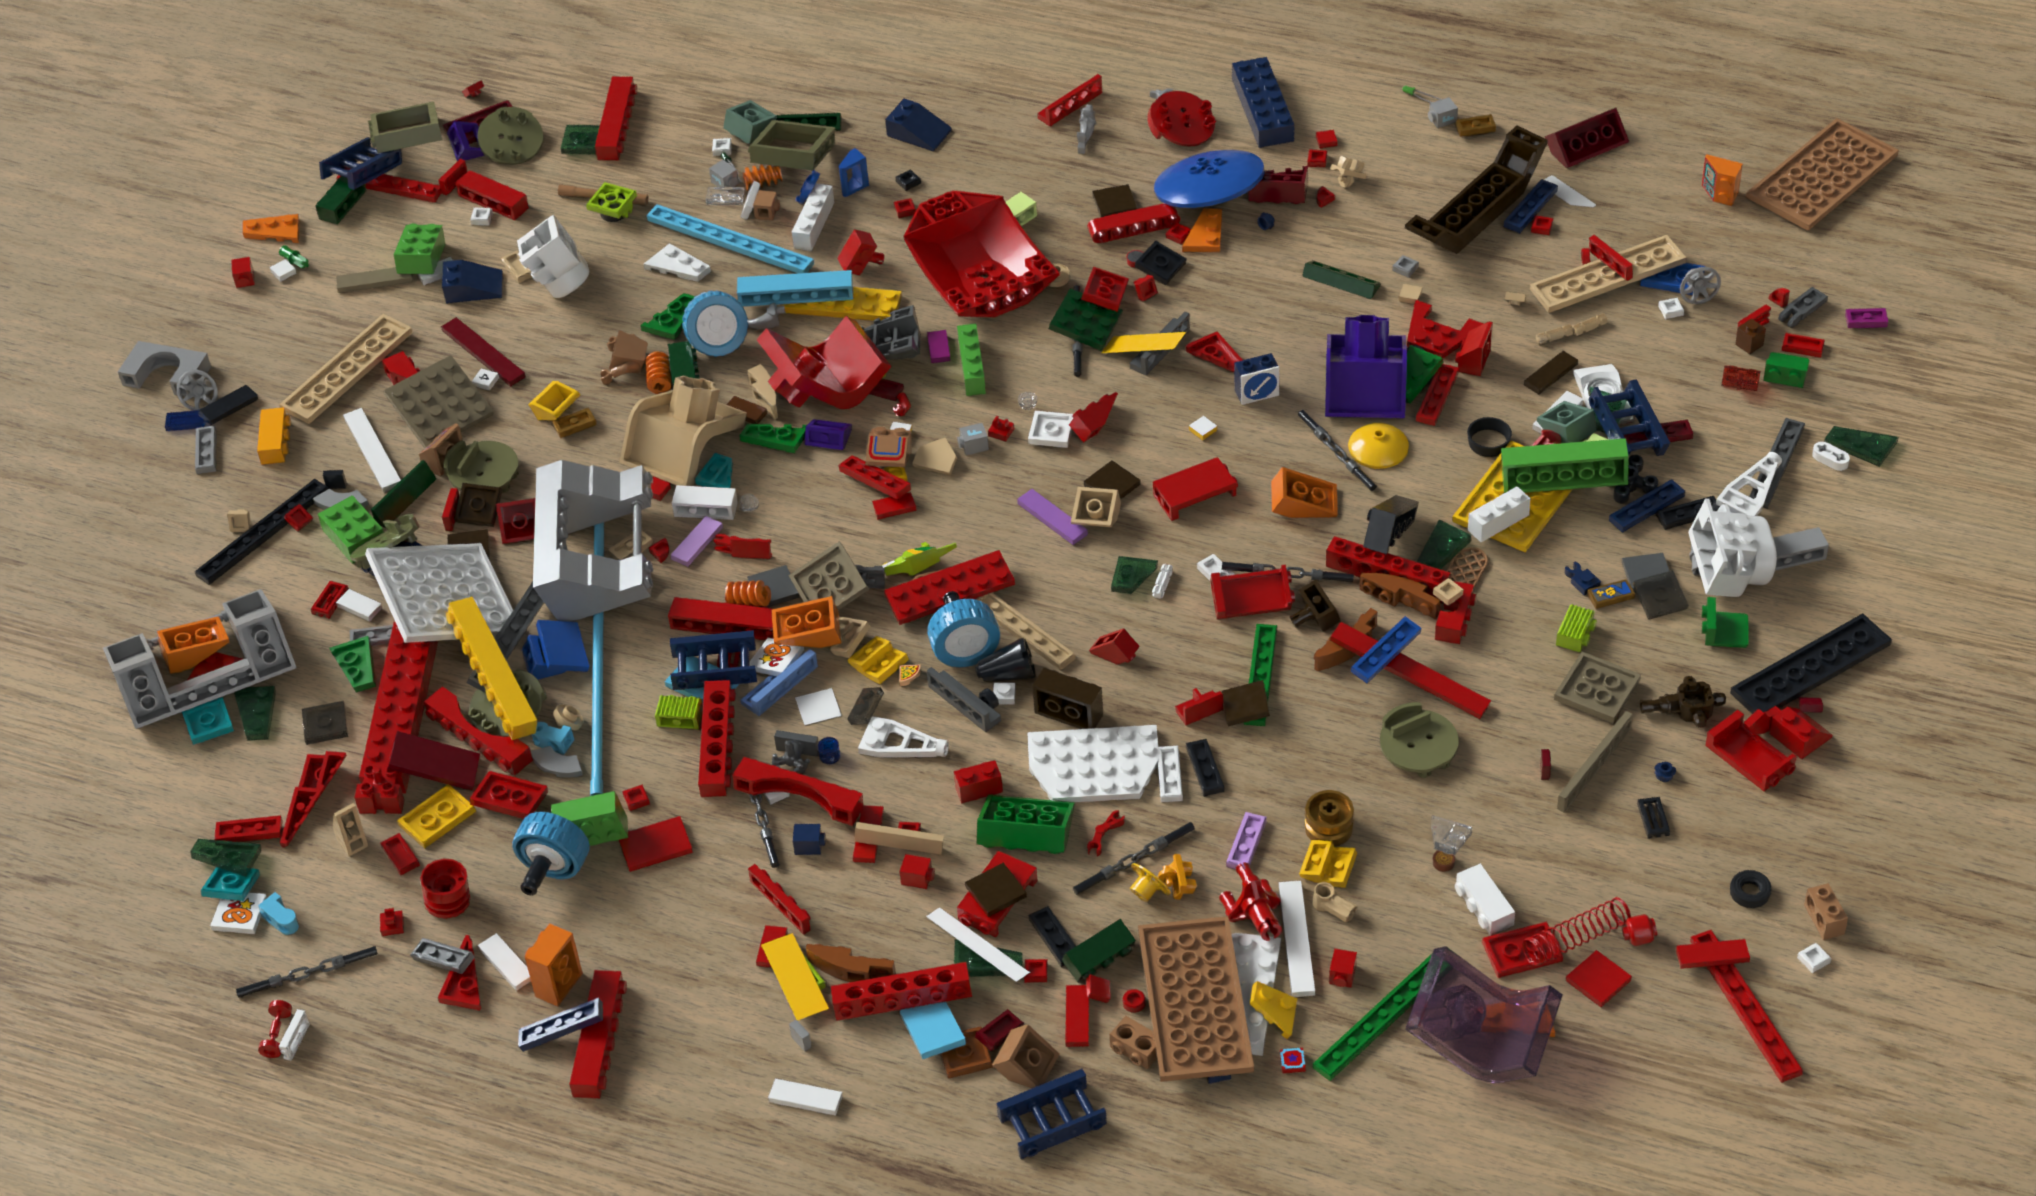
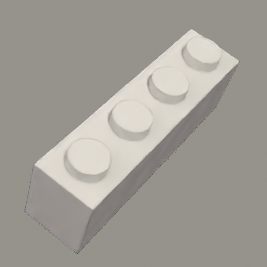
(813, 217)

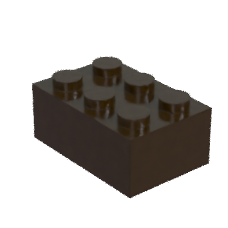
(1067, 699)

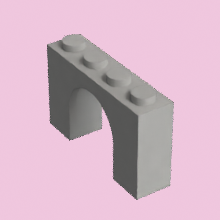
(149, 356)

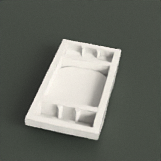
(1603, 377)

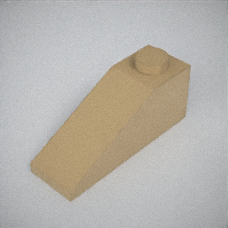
(349, 830)

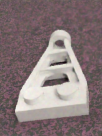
(1743, 504)
(878, 731)

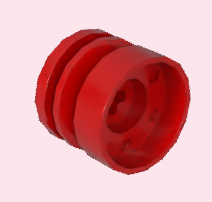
(445, 888)

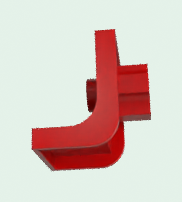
(834, 371)

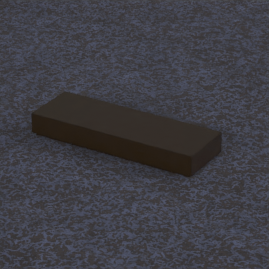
(1551, 372)

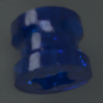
(829, 750)

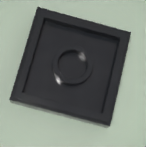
(1160, 262)

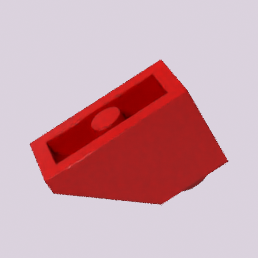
(1115, 647)

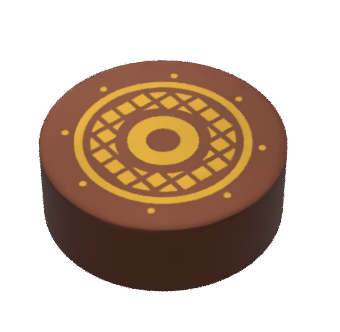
(1443, 862)

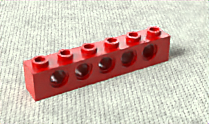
(1355, 559)
(716, 738)
(901, 991)

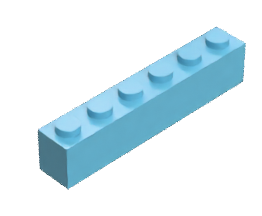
(795, 288)

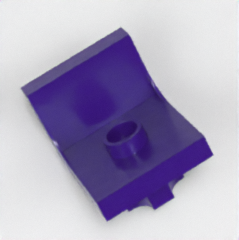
(1366, 370)

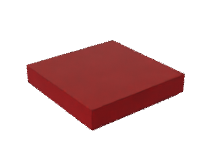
(1598, 978)

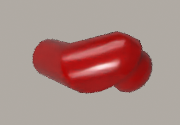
(903, 405)

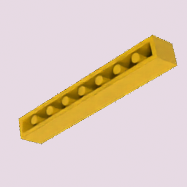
(491, 668)

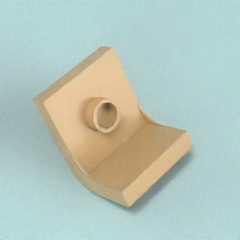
(673, 427)

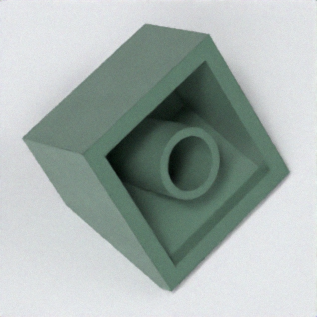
(747, 120)
(1570, 421)

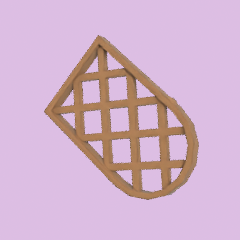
(1476, 578)

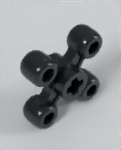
(1647, 484)

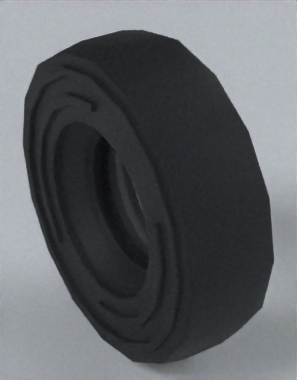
(1750, 877)

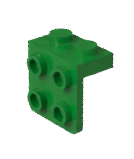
(1786, 369)
(1724, 628)

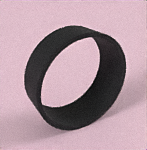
(1488, 423)

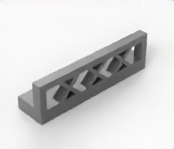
(1147, 360)
(963, 699)

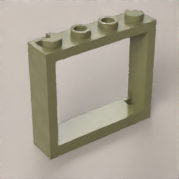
(407, 136)
(821, 136)

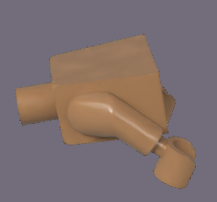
(627, 356)

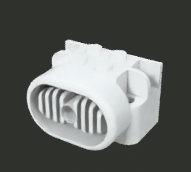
(553, 258)
(1732, 550)

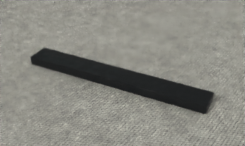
(257, 534)

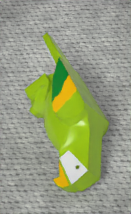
(917, 559)

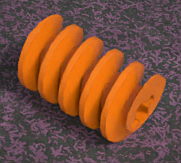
(762, 175)
(658, 372)
(748, 593)

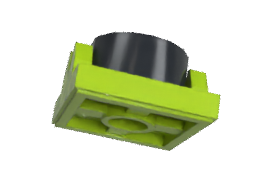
(612, 202)

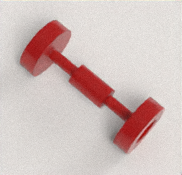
(278, 1009)

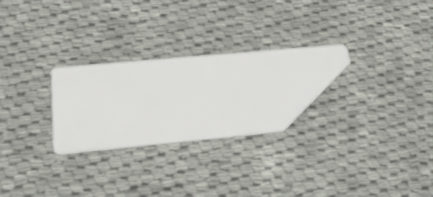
(1569, 195)

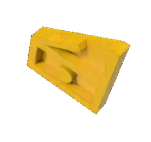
(1274, 1006)

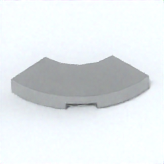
(331, 498)
(557, 764)

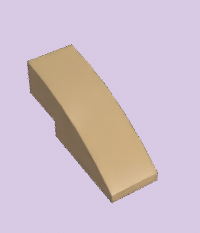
(762, 391)

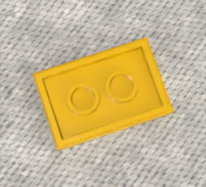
(436, 816)

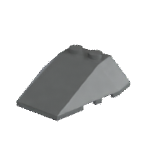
(897, 335)

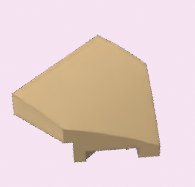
(936, 457)

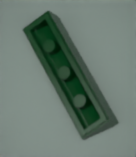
(820, 119)
(1341, 279)
(403, 494)

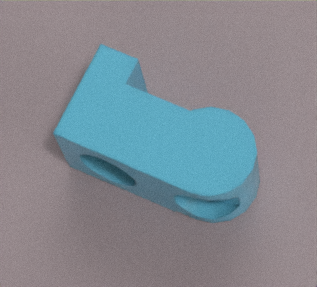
(557, 738)
(277, 915)

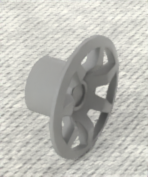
(1698, 283)
(198, 389)

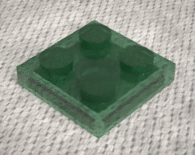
(579, 139)

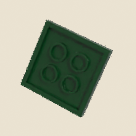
(1084, 320)

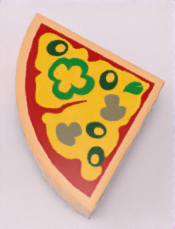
(909, 673)

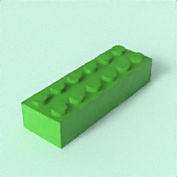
(1565, 465)

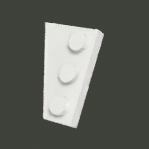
(678, 262)

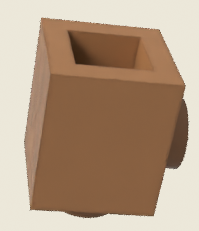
(766, 205)

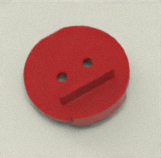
(1169, 121)

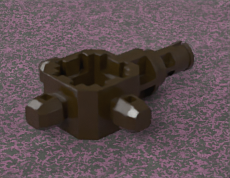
(1675, 702)

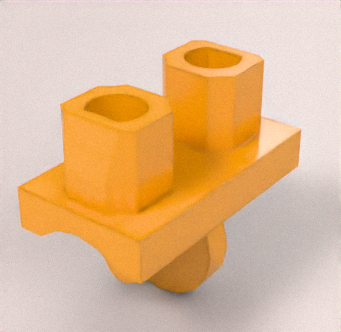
(1174, 876)

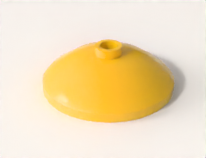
(1378, 446)

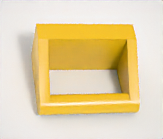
(550, 398)

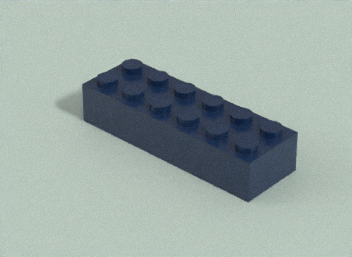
(1263, 102)

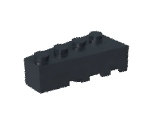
(1389, 522)

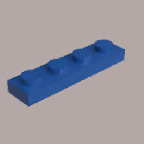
(1386, 649)

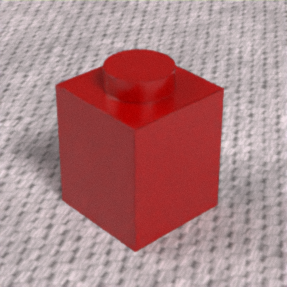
(242, 272)
(916, 871)
(1342, 968)

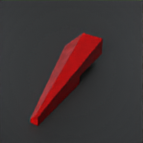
(314, 779)

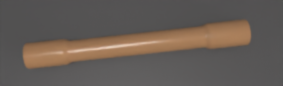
(573, 191)

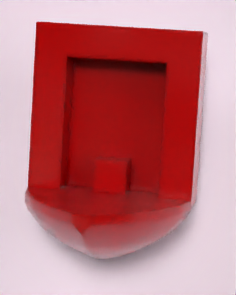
(1548, 437)

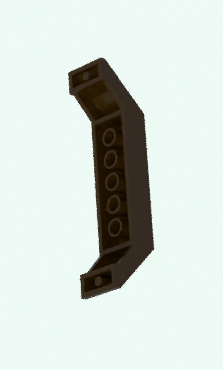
(1486, 195)

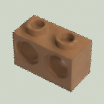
(1826, 911)
(1138, 1039)

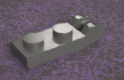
(1803, 306)

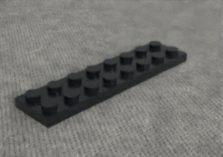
(1811, 665)

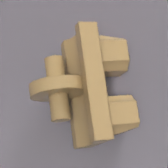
(1349, 168)

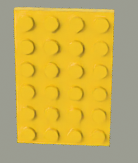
(1524, 532)

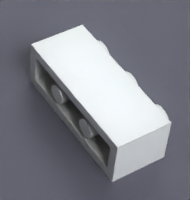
(704, 501)
(1499, 514)
(1484, 899)

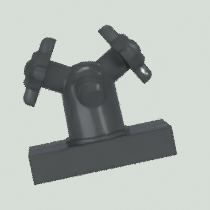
(794, 746)

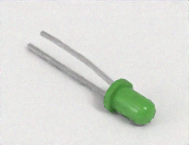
(1411, 91)

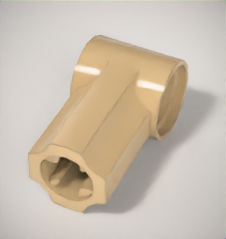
(1328, 900)

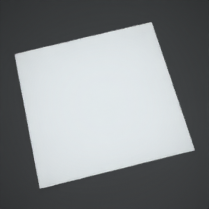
(818, 706)

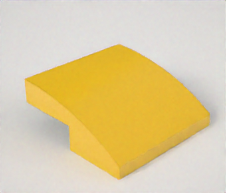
(878, 659)
(1328, 863)

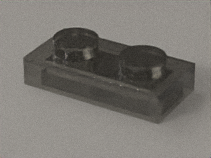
(865, 705)

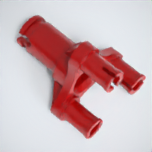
(1254, 903)

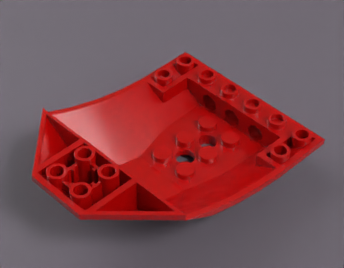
(971, 236)

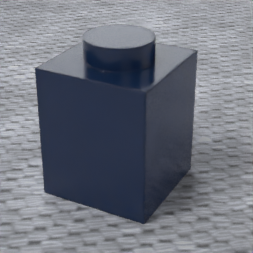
(808, 839)

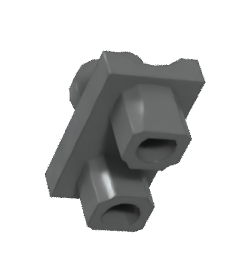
(873, 576)

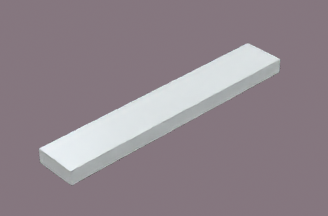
(372, 449)
(1296, 939)

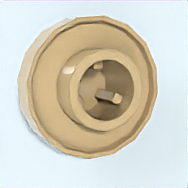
(1063, 278)
(568, 716)

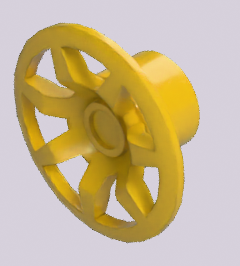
(1144, 886)

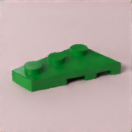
(783, 438)
(356, 662)

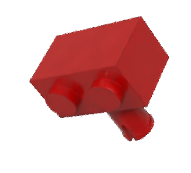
(858, 252)

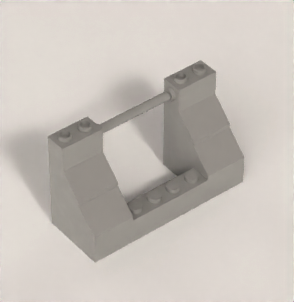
(573, 499)
(260, 641)

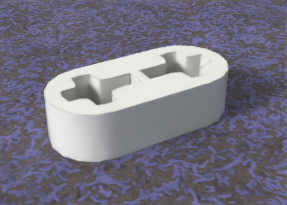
(1831, 456)

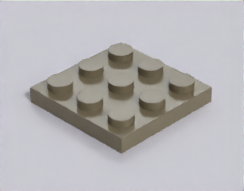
(830, 575)
(1597, 687)

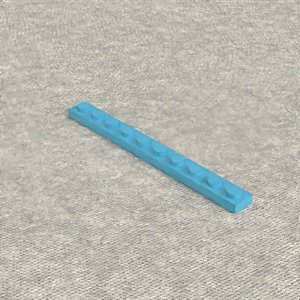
(730, 239)

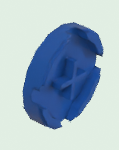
(807, 187)

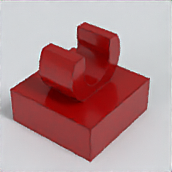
(1145, 287)
(1001, 429)
(391, 922)

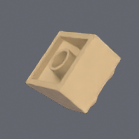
(1096, 507)

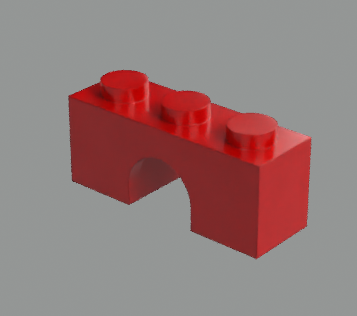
(1452, 625)

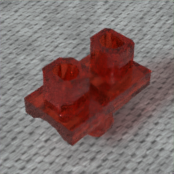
(1740, 378)

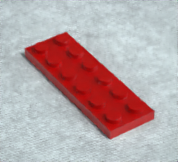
(968, 579)

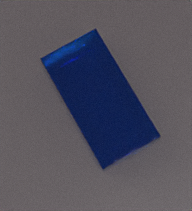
(184, 420)

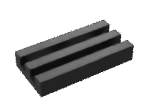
(1656, 831)

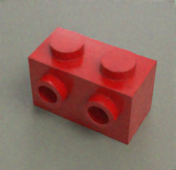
(978, 781)

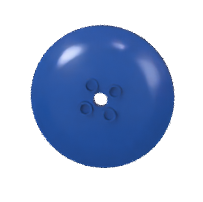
(1209, 178)

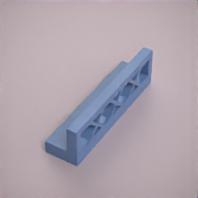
(775, 687)

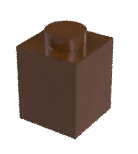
(1750, 336)

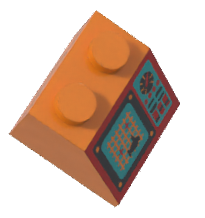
(1721, 179)

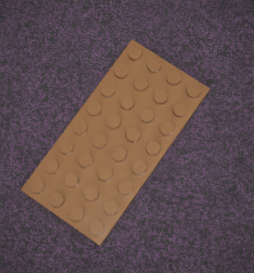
(1822, 174)
(1195, 999)

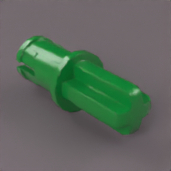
(293, 257)

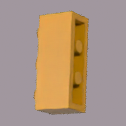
(273, 435)

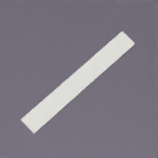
(978, 944)

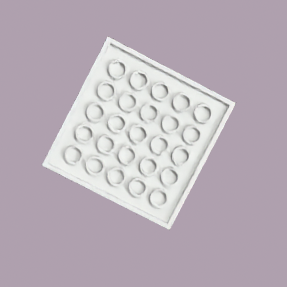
(425, 579)

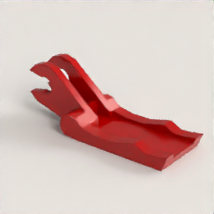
(743, 547)

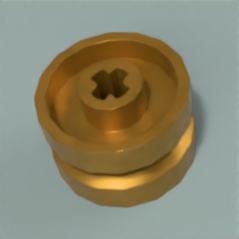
(1329, 817)

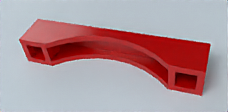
(507, 753)
(758, 778)

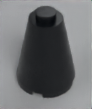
(1008, 663)

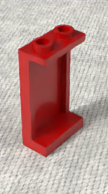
(1193, 486)
(1252, 593)
(1749, 752)
(971, 913)

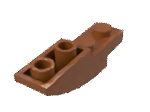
(1396, 589)
(1334, 654)
(842, 965)

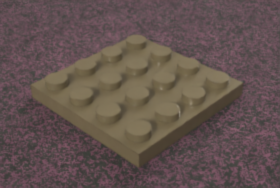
(438, 400)

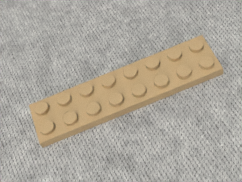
(1598, 278)
(346, 368)

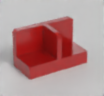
(1200, 706)

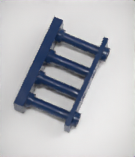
(360, 173)
(1640, 409)
(708, 645)
(1042, 1095)

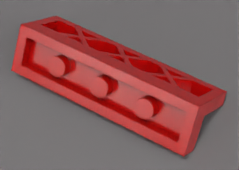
(1071, 101)

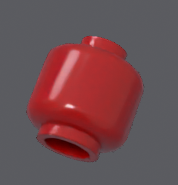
(1639, 930)

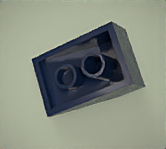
(916, 125)
(470, 281)

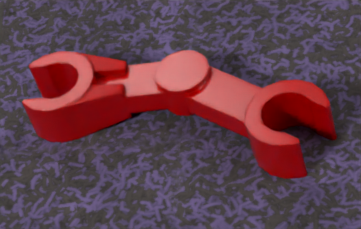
(1100, 830)

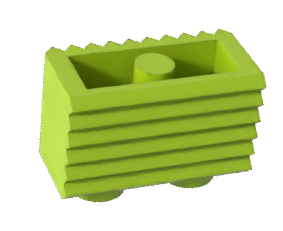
(1575, 628)
(679, 712)

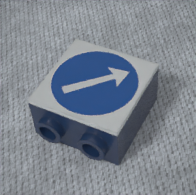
(1256, 378)

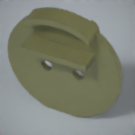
(511, 124)
(466, 462)
(394, 535)
(482, 710)
(1412, 726)

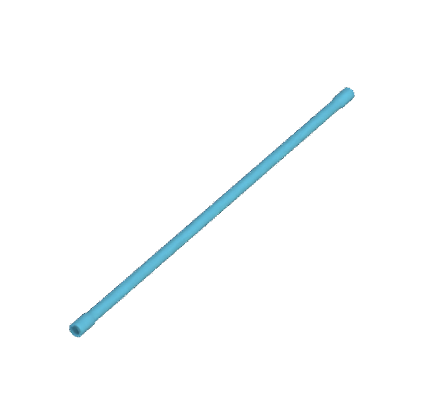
(596, 782)

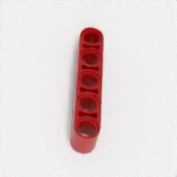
(1133, 223)

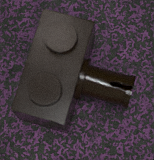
(1316, 607)

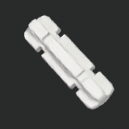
(1162, 581)

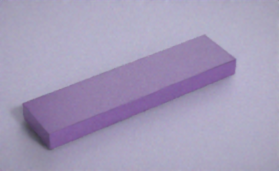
(1052, 516)

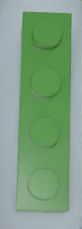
(971, 359)

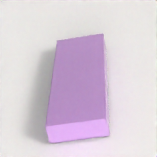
(696, 541)
(1246, 840)

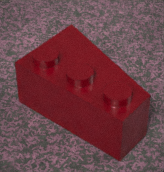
(1281, 187)

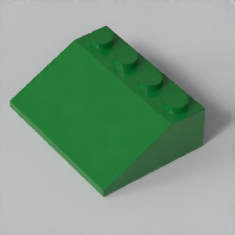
(1024, 824)

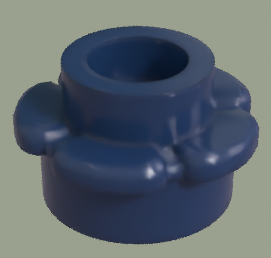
(1266, 221)
(1664, 771)

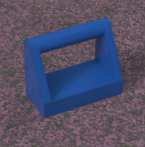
(859, 179)
(534, 660)

